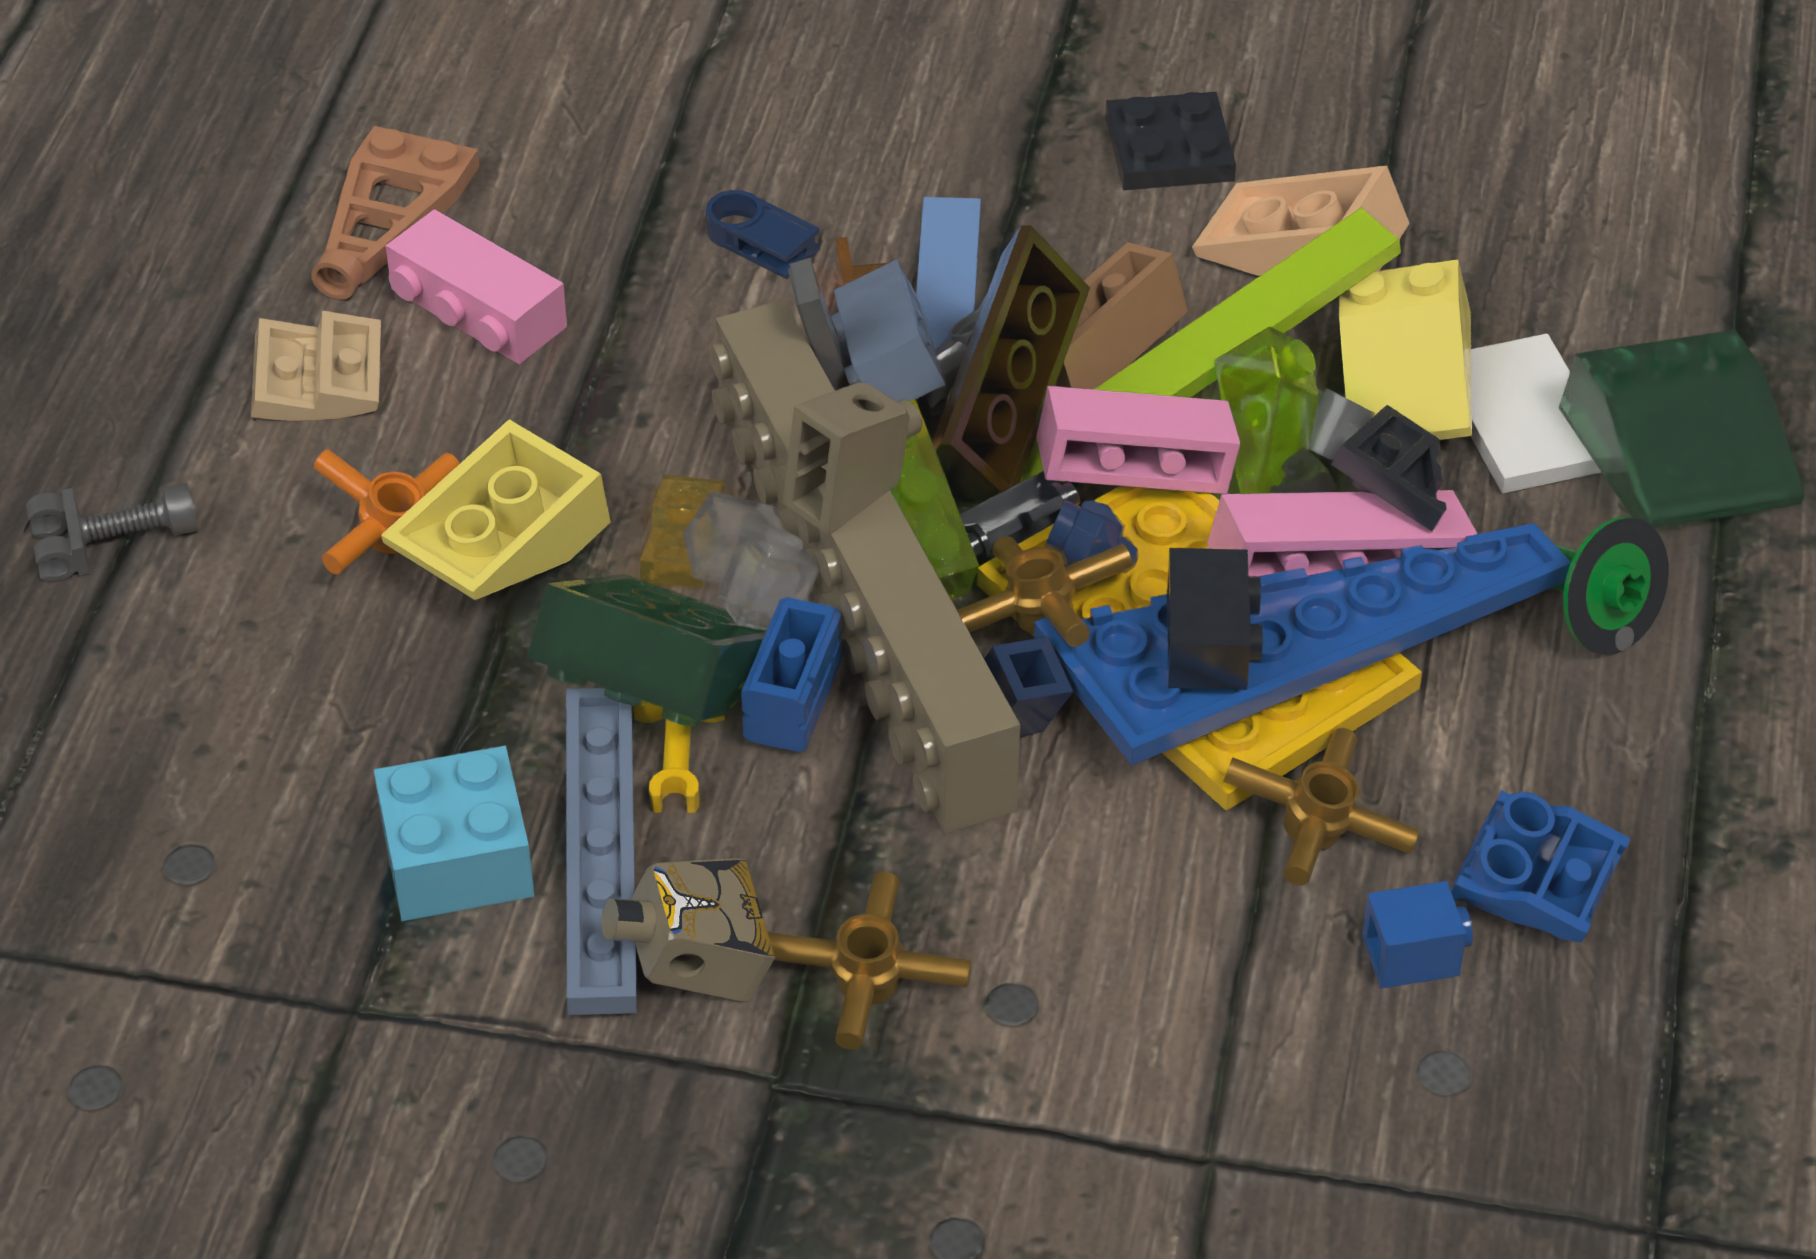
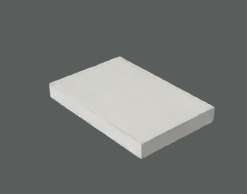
(1518, 415)

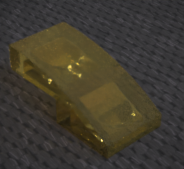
(674, 507)

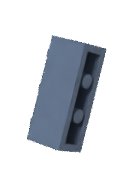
(886, 335)

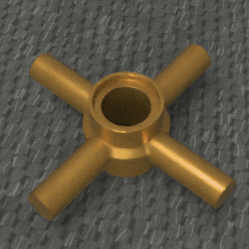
(1043, 588)
(1321, 806)
(869, 960)

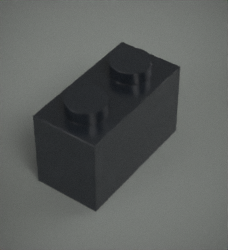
(1210, 618)

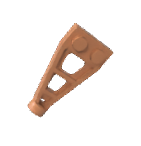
(398, 160)

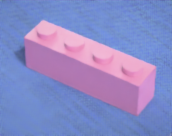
(1327, 528)

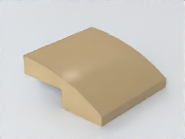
(316, 370)

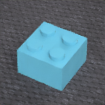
(454, 833)

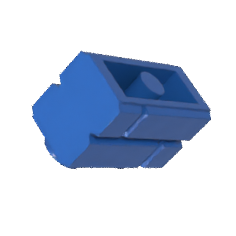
(792, 674)

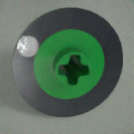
(1614, 585)

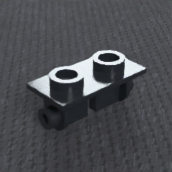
(1016, 513)

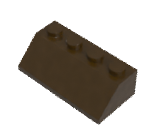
(1007, 368)

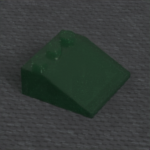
(1682, 428)
(645, 645)

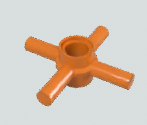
(380, 503)

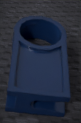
(770, 236)

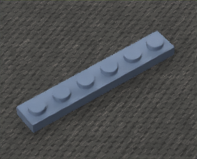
(598, 851)

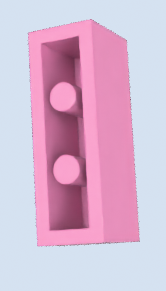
(476, 286)
(1137, 440)

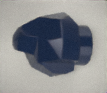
(1087, 531)

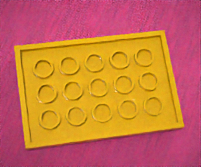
(1269, 739)

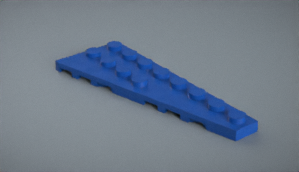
(1311, 633)

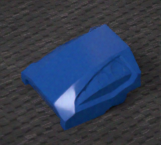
(1539, 865)

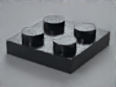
(1170, 140)

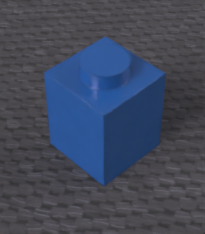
(1415, 934)

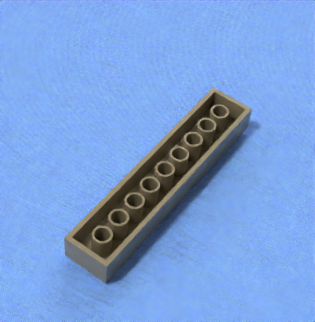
(895, 612)

